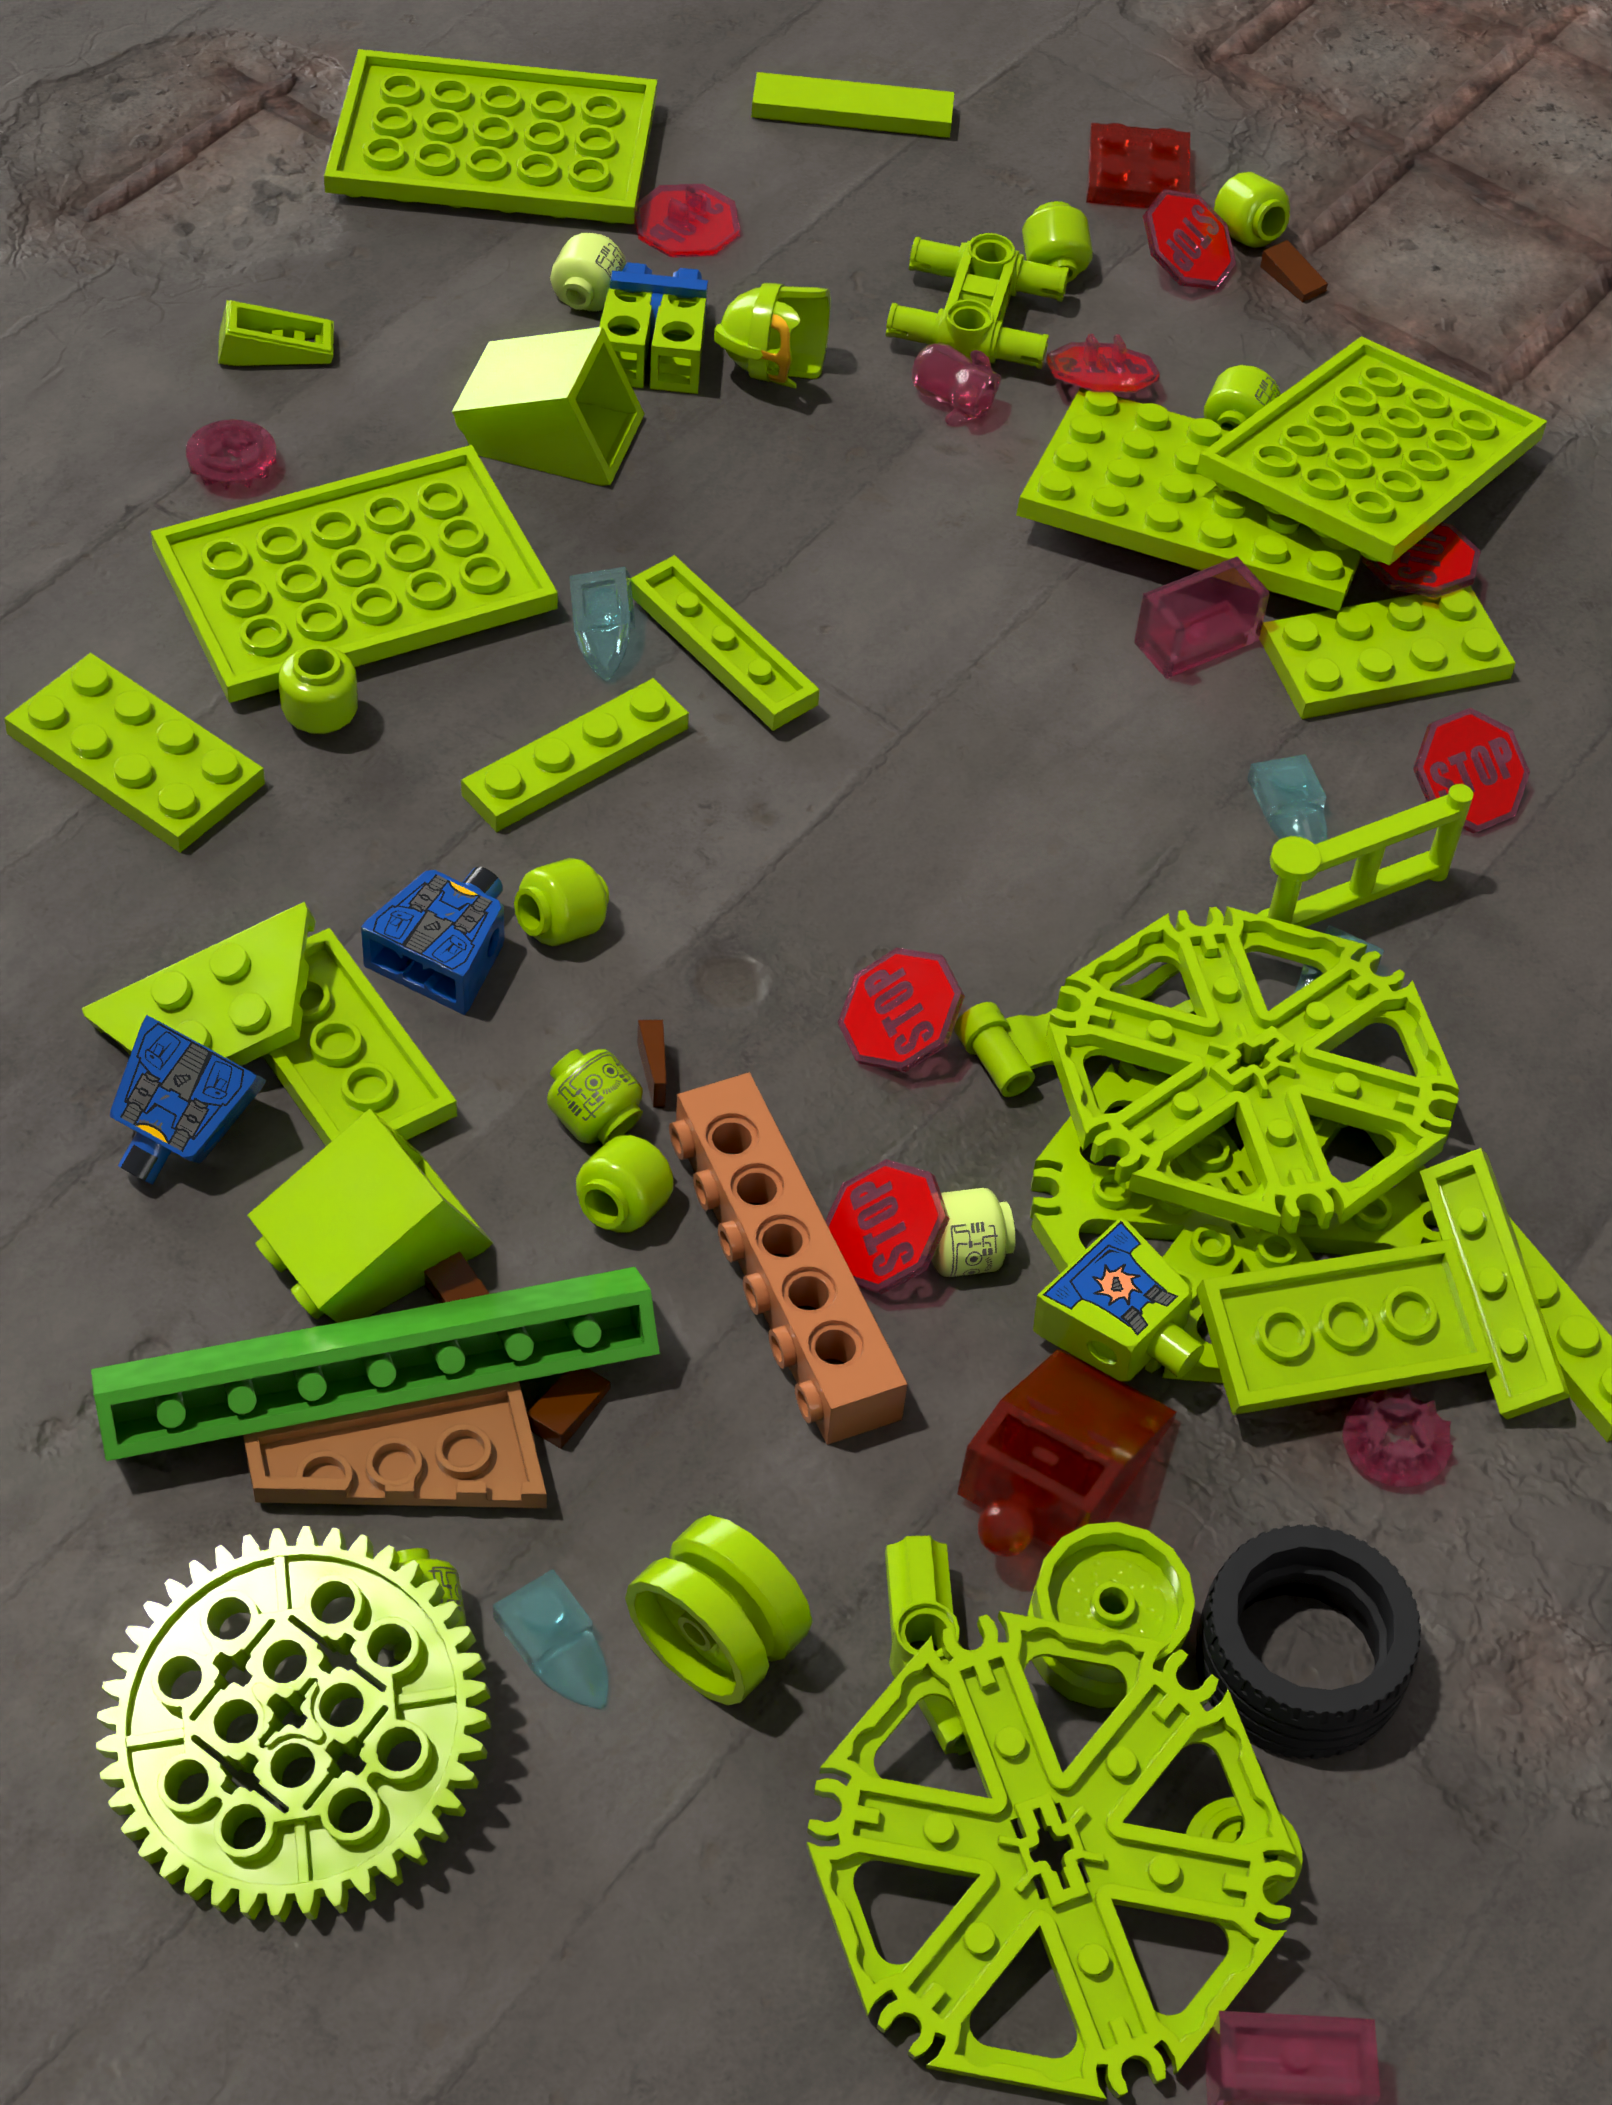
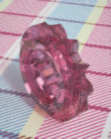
(238, 437)
(1401, 1462)

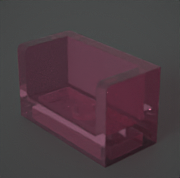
(1201, 617)
(1291, 2059)

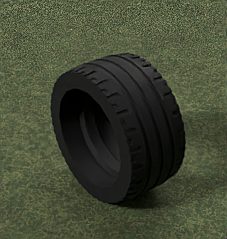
(1342, 1575)

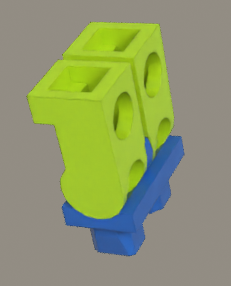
(659, 310)

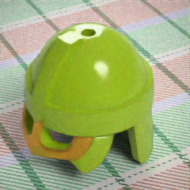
(777, 332)

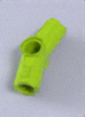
(921, 1608)

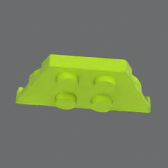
(228, 997)

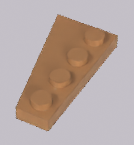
(425, 1452)

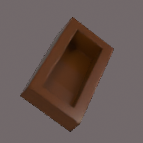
(1293, 271)
(652, 1054)
(453, 1280)
(567, 1405)

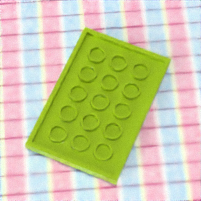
(492, 136)
(1371, 449)
(1133, 482)
(354, 568)

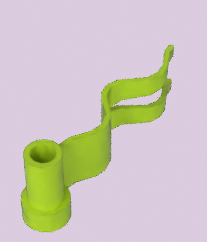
(1019, 1044)

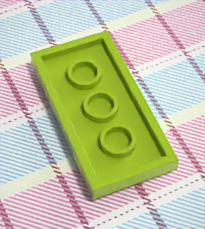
(1385, 652)
(135, 752)
(355, 1054)
(1343, 1326)

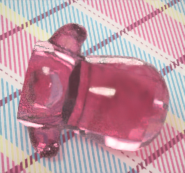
(953, 378)

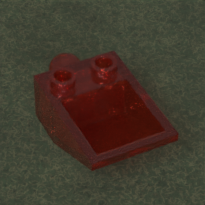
(1058, 1453)

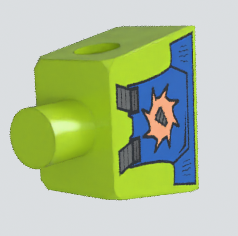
(1120, 1308)

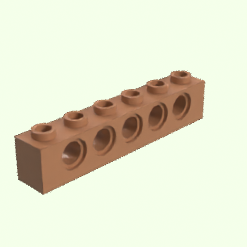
(842, 1397)

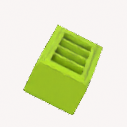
(272, 337)

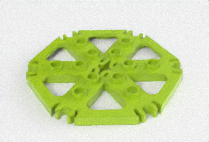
(1266, 1102)
(1205, 1244)
(1120, 1860)

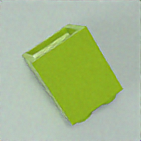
(551, 405)
(363, 1223)

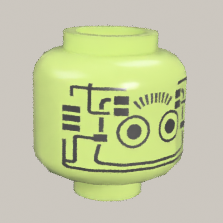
(586, 271)
(976, 1234)

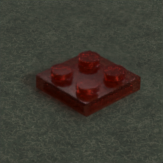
(1135, 164)

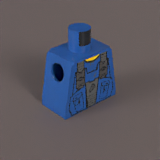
(438, 936)
(177, 1098)

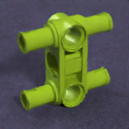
(984, 280)

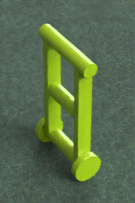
(1299, 860)

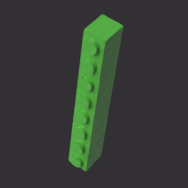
(373, 1362)

